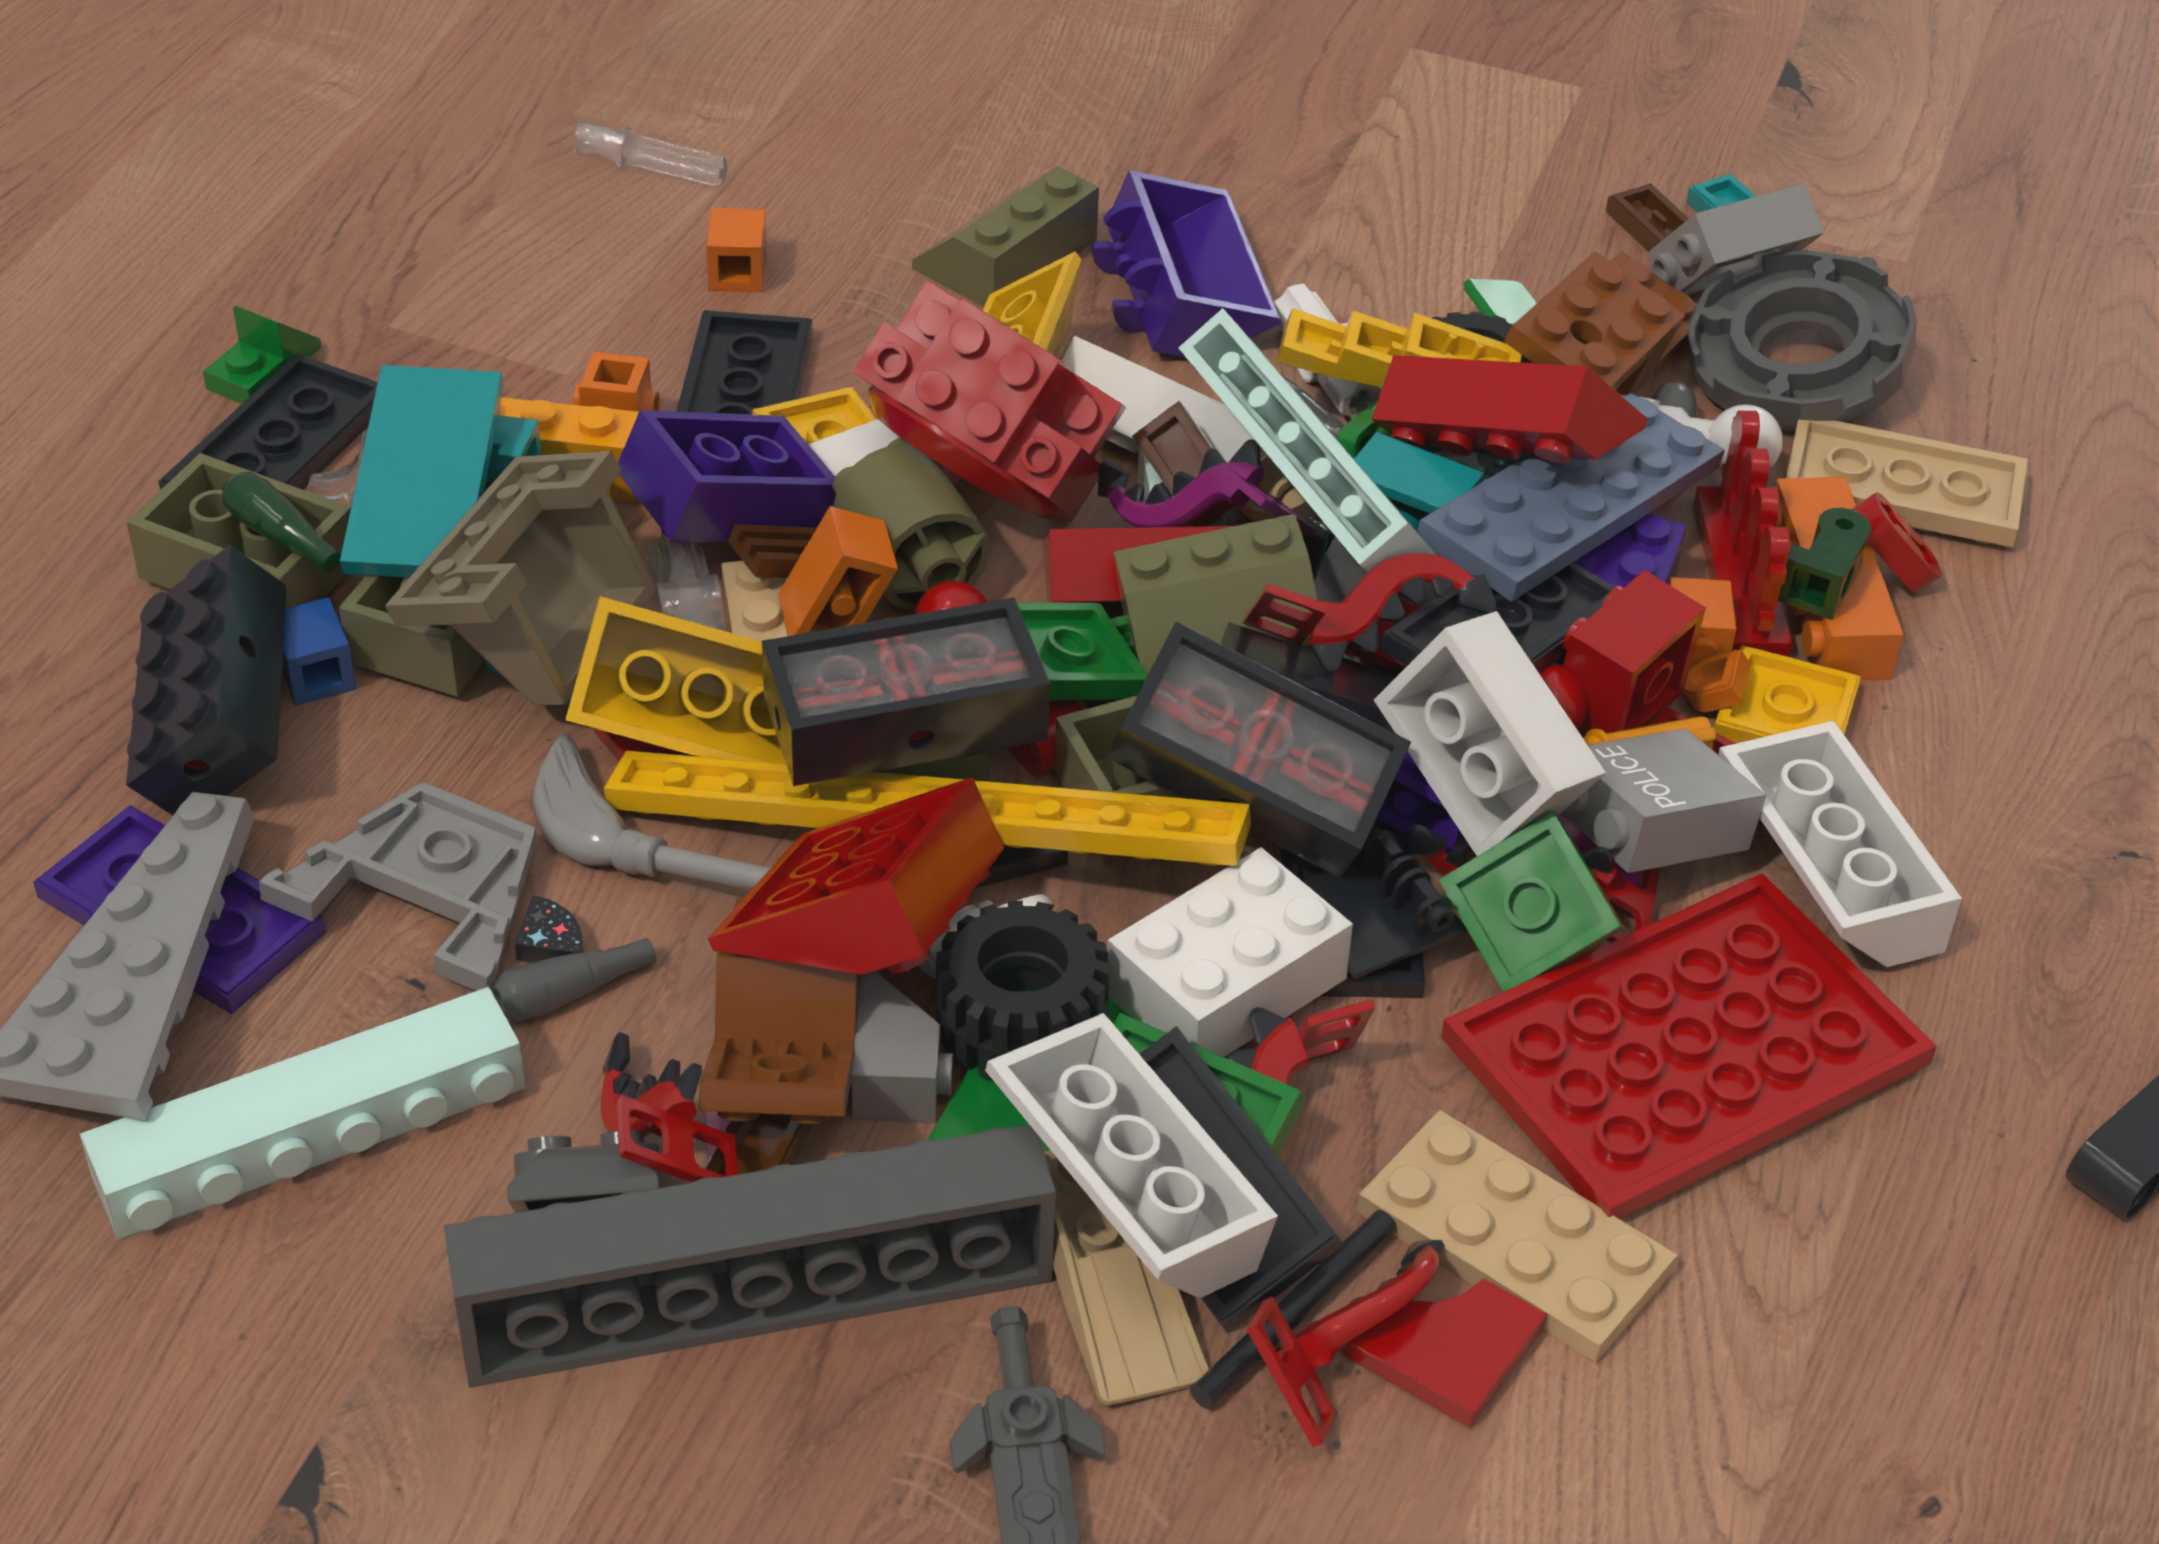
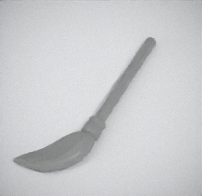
(592, 832)

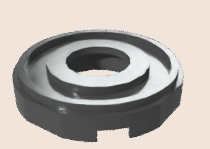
(1803, 292)

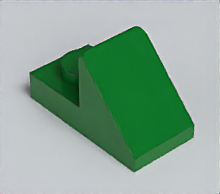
(258, 355)

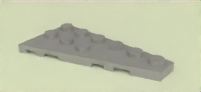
(108, 1002)

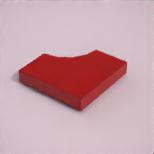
(1451, 1349)

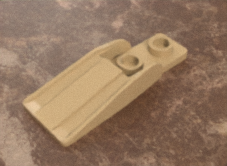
(1123, 1318)

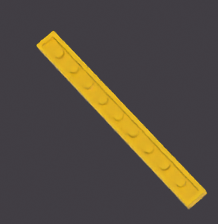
(1021, 813)

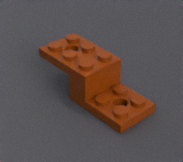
(1609, 319)
(780, 1040)

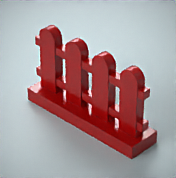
(1743, 539)

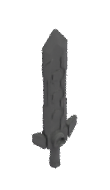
(1026, 1440)

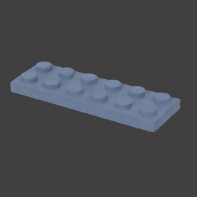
(1550, 514)

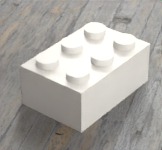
(1488, 732)
(1228, 948)

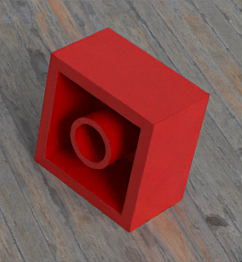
(1633, 653)

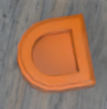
(1717, 681)

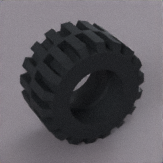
(1012, 952)

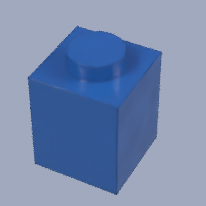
(315, 653)

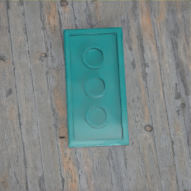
(419, 465)

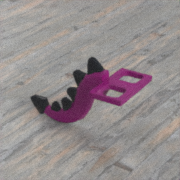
(1191, 495)

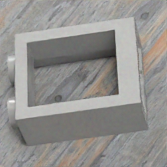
(1735, 238)

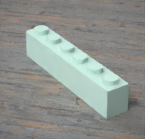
(1300, 444)
(303, 1112)

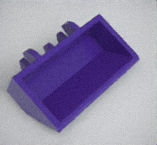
(1182, 261)

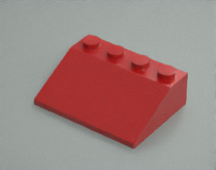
(869, 886)

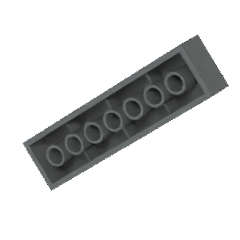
(751, 1253)

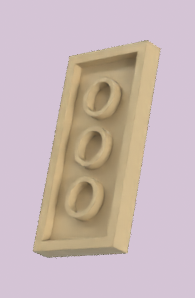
(1924, 479)
(1520, 1233)

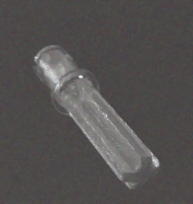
(649, 153)

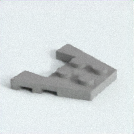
(435, 855)

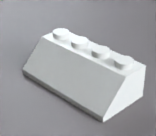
(1149, 395)
(1849, 843)
(1138, 1155)

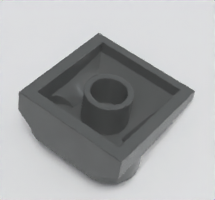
(568, 1174)

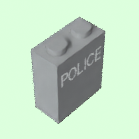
(1666, 802)

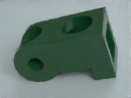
(1824, 574)

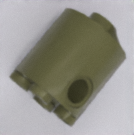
(925, 517)

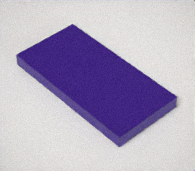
(245, 944)

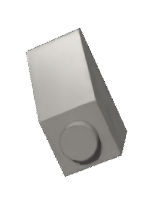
(896, 1057)

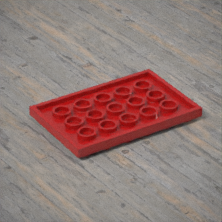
(1686, 1046)

